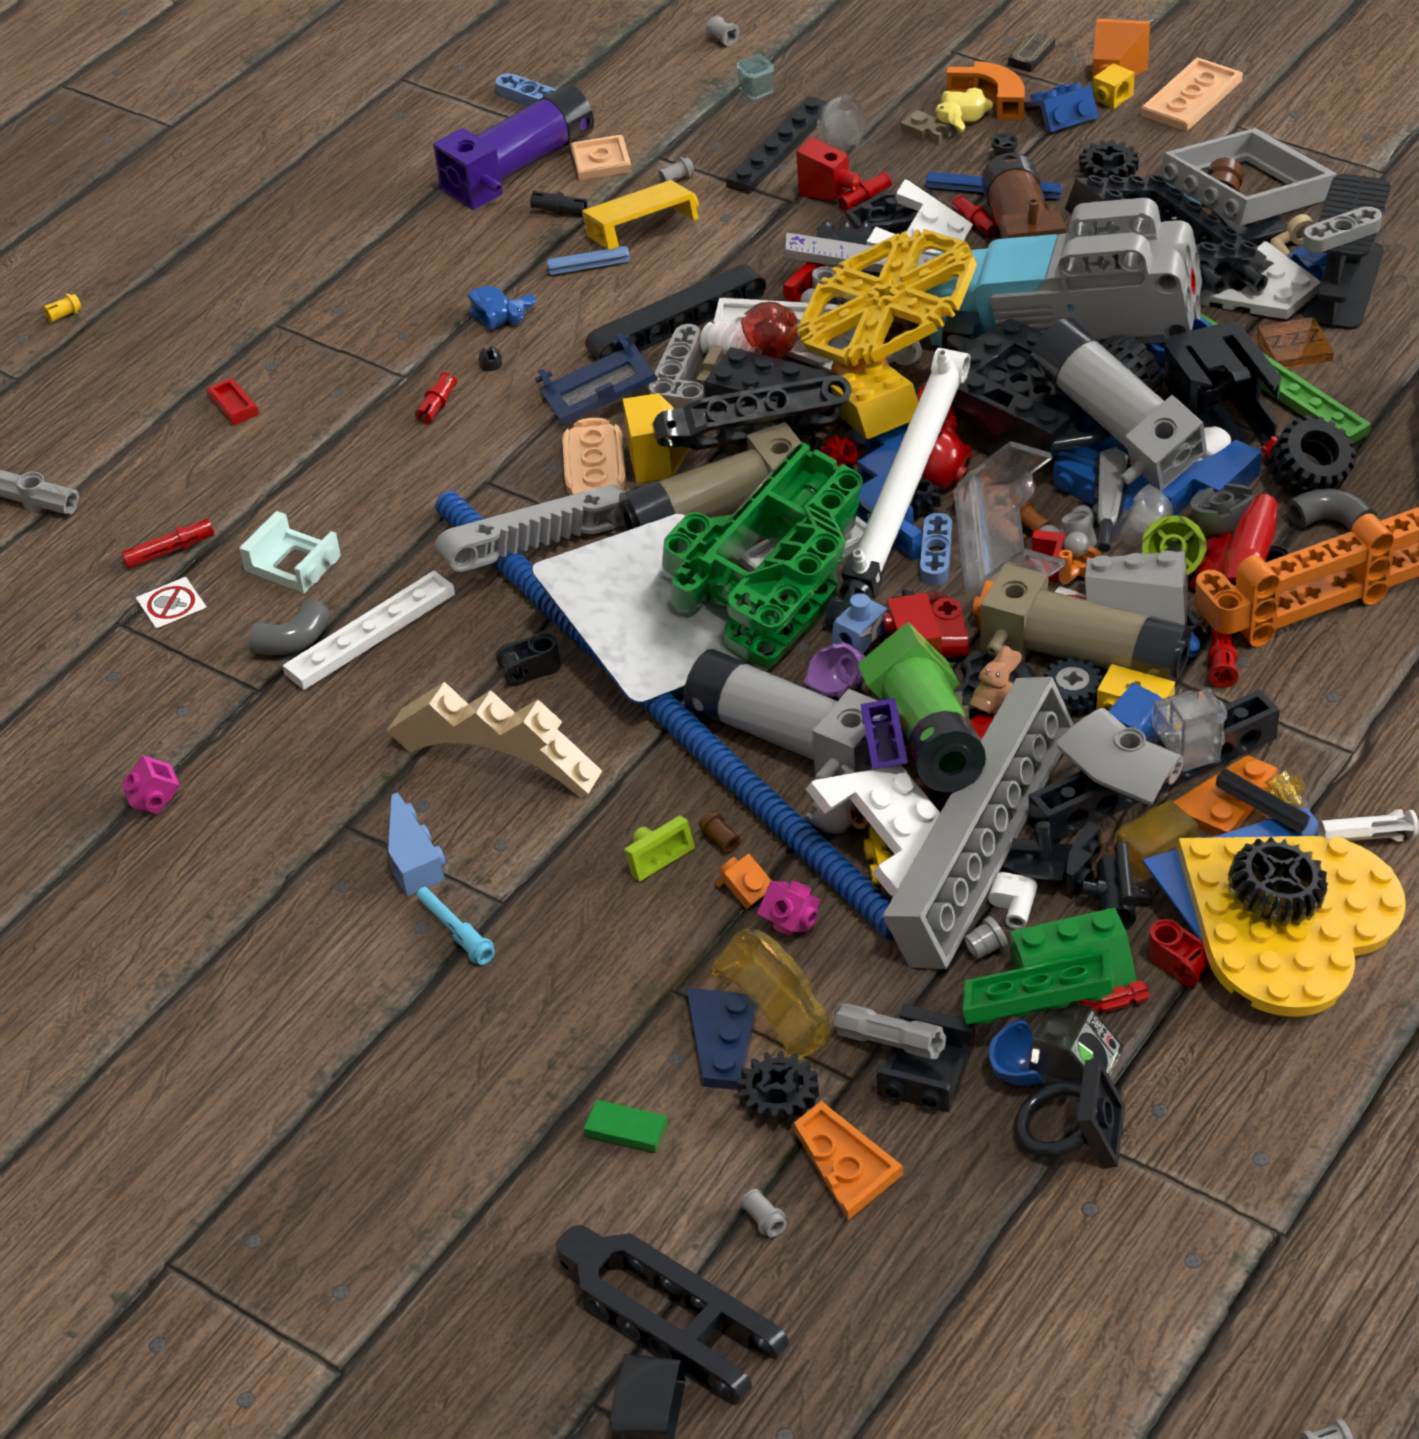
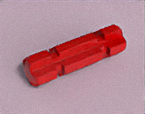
(1122, 997)

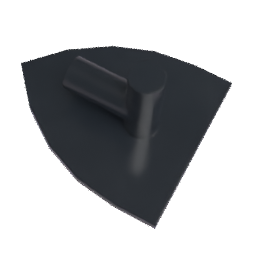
(1038, 856)

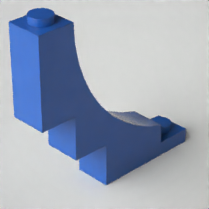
(874, 470)

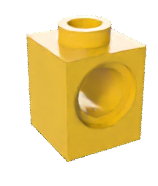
(1113, 86)

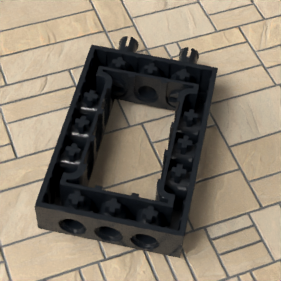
(1223, 255)

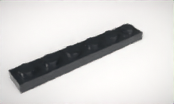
(776, 146)

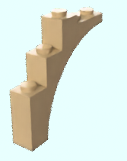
(488, 722)

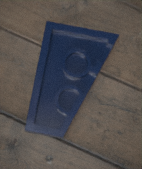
(723, 1034)

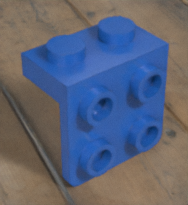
(1064, 105)

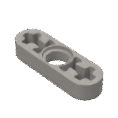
(1326, 235)

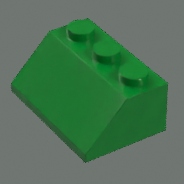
(1074, 938)

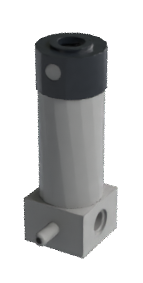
(1159, 434)
(780, 712)

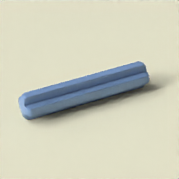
(588, 260)

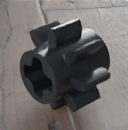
(925, 498)

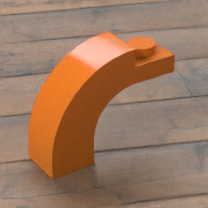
(996, 83)

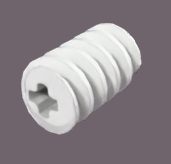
(725, 336)

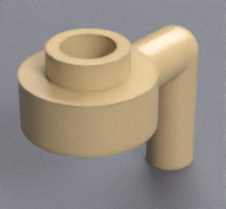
(1294, 233)

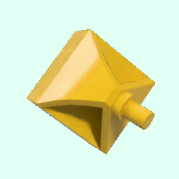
(648, 458)

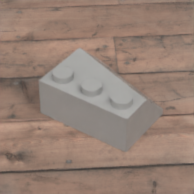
(1141, 584)

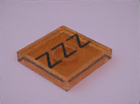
(1295, 342)

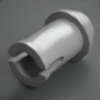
(676, 171)
(769, 1219)

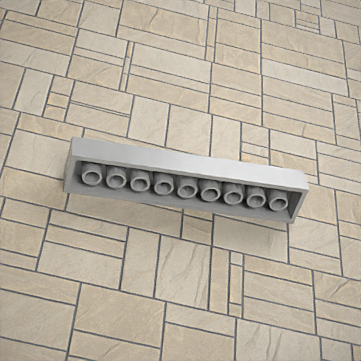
(978, 826)

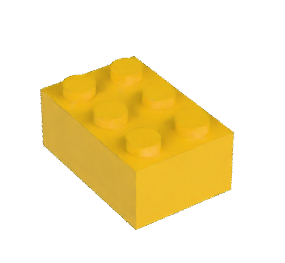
(878, 400)

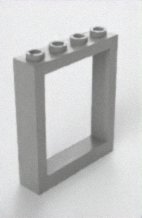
(1306, 179)

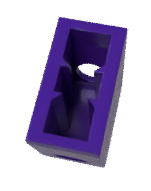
(883, 734)

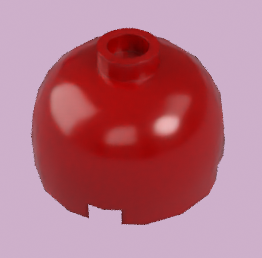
(946, 461)

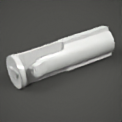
(1370, 828)

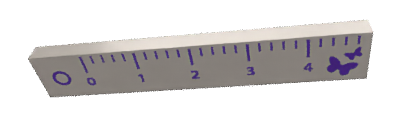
(830, 251)

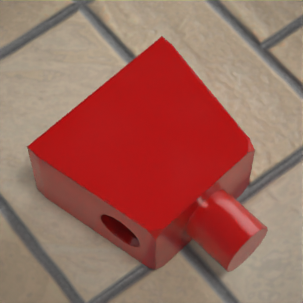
(824, 171)

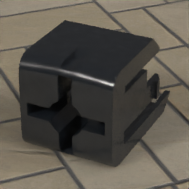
(1218, 365)

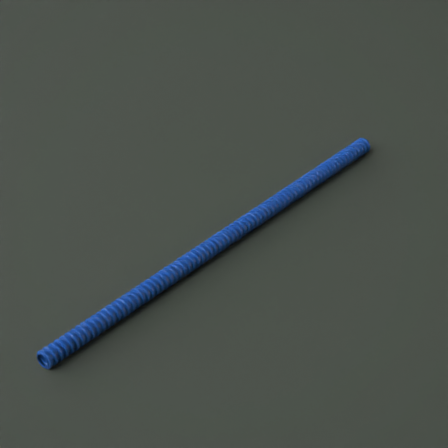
(708, 749)

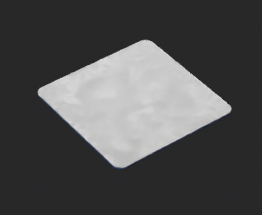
(624, 613)

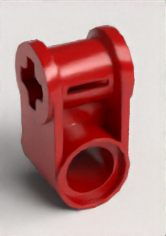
(952, 628)
(1177, 952)

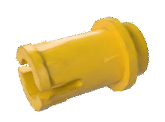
(62, 308)

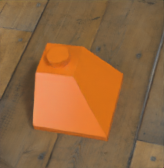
(1122, 44)

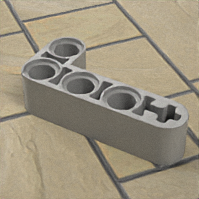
(678, 368)

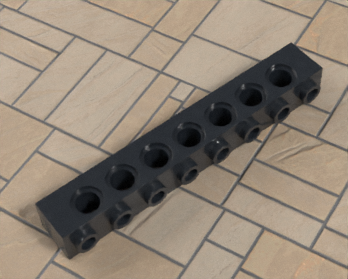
(1078, 799)

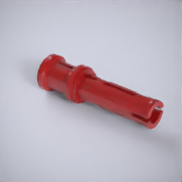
(1222, 659)

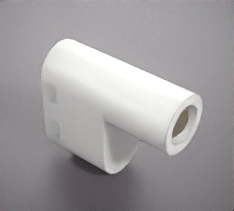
(1015, 894)

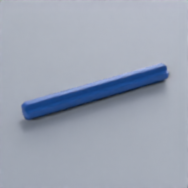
(973, 184)

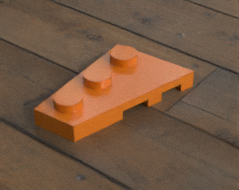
(1216, 809)

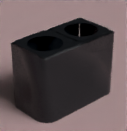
(647, 1398)

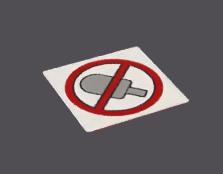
(171, 602)

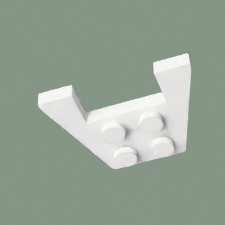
(931, 216)
(1285, 293)
(892, 807)

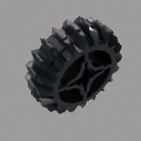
(1277, 882)

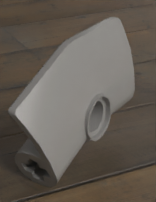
(1120, 756)

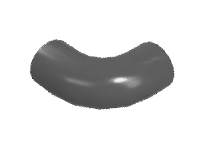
(1327, 505)
(290, 636)

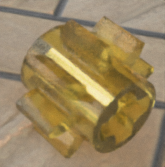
(1286, 787)

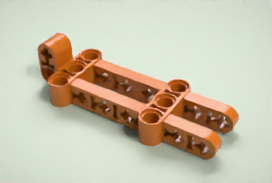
(1312, 579)

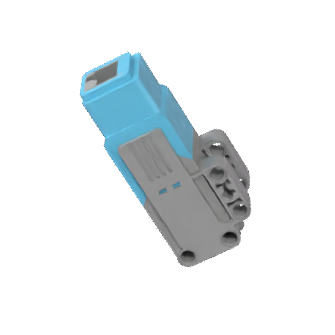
(1106, 273)

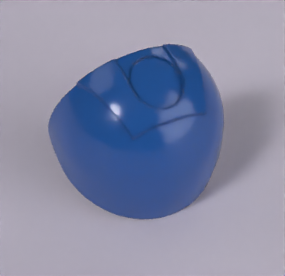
(1011, 1055)

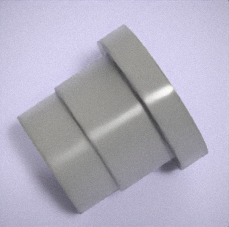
(986, 939)

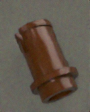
(713, 826)

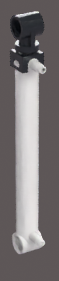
(864, 568)

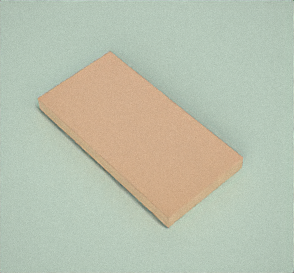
(1191, 94)

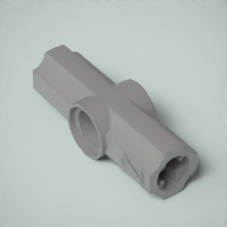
(37, 493)

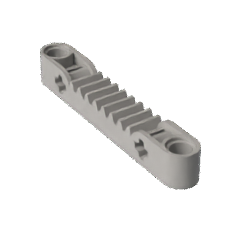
(582, 512)

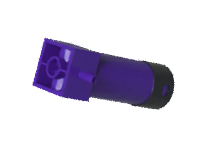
(474, 165)

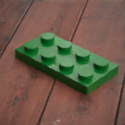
(1038, 987)

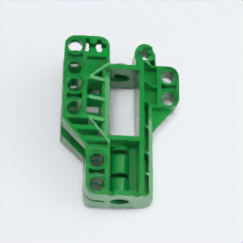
(800, 569)

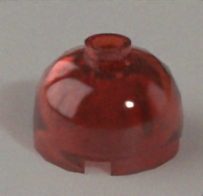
(771, 328)

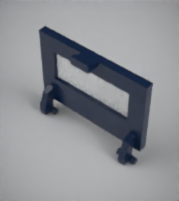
(597, 382)

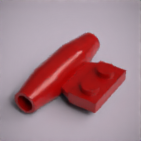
(1251, 537)

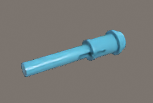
(479, 949)

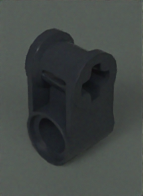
(532, 658)

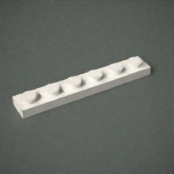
(368, 630)

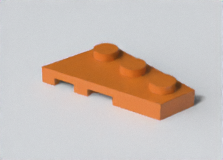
(846, 1158)

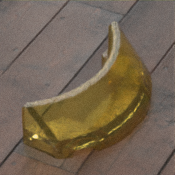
(777, 988)

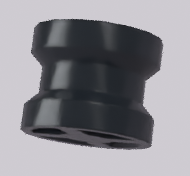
(1003, 143)

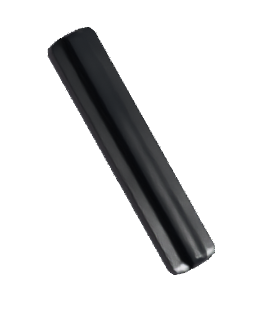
(1262, 800)

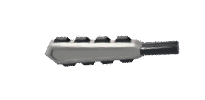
(1110, 493)

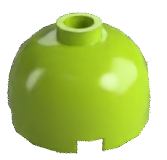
(1176, 535)

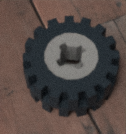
(1076, 684)

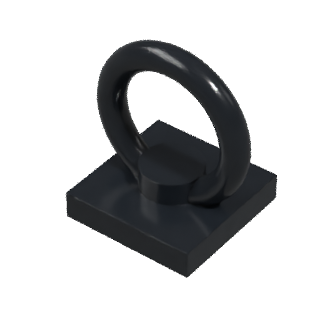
(1097, 1114)

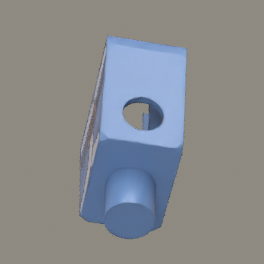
(861, 625)

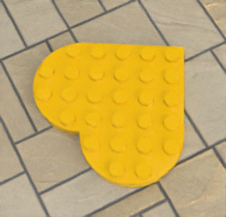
(1294, 966)

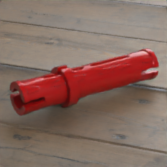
(168, 543)

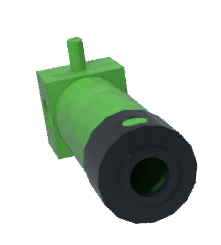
(930, 717)

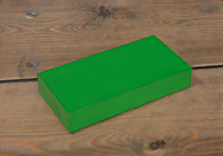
(626, 1126)

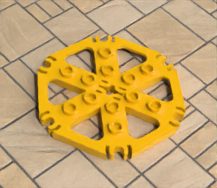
(896, 292)

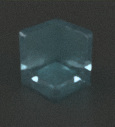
(756, 76)

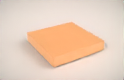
(600, 157)

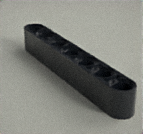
(690, 306)

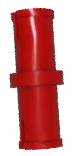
(865, 191)
(975, 215)
(436, 397)

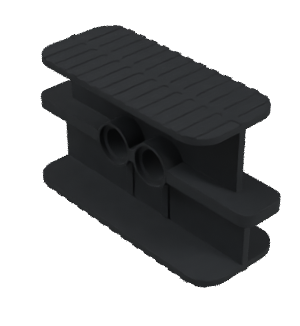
(1354, 265)

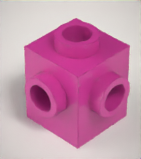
(150, 785)
(789, 907)

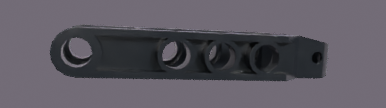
(797, 406)
(585, 1252)

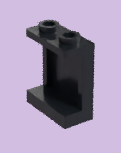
(926, 1080)

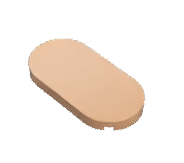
(593, 456)

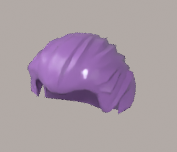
(835, 670)

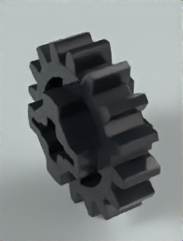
(1108, 160)
(778, 1088)

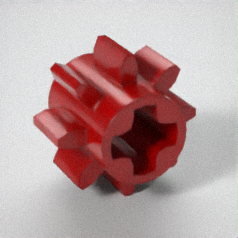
(841, 450)

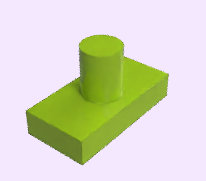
(658, 848)

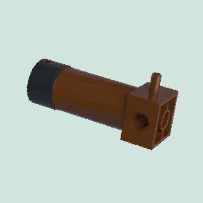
(1018, 199)

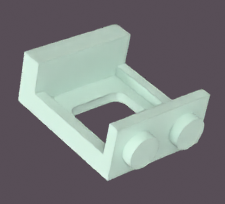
(275, 541)

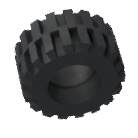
(1136, 359)
(1322, 442)

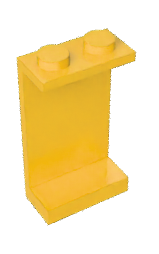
(603, 218)

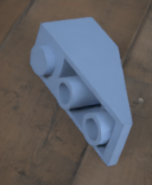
(411, 851)

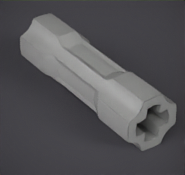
(913, 1037)

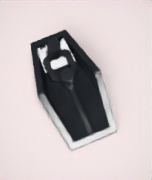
(883, 213)

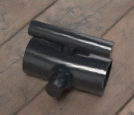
(1115, 885)

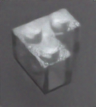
(1191, 726)

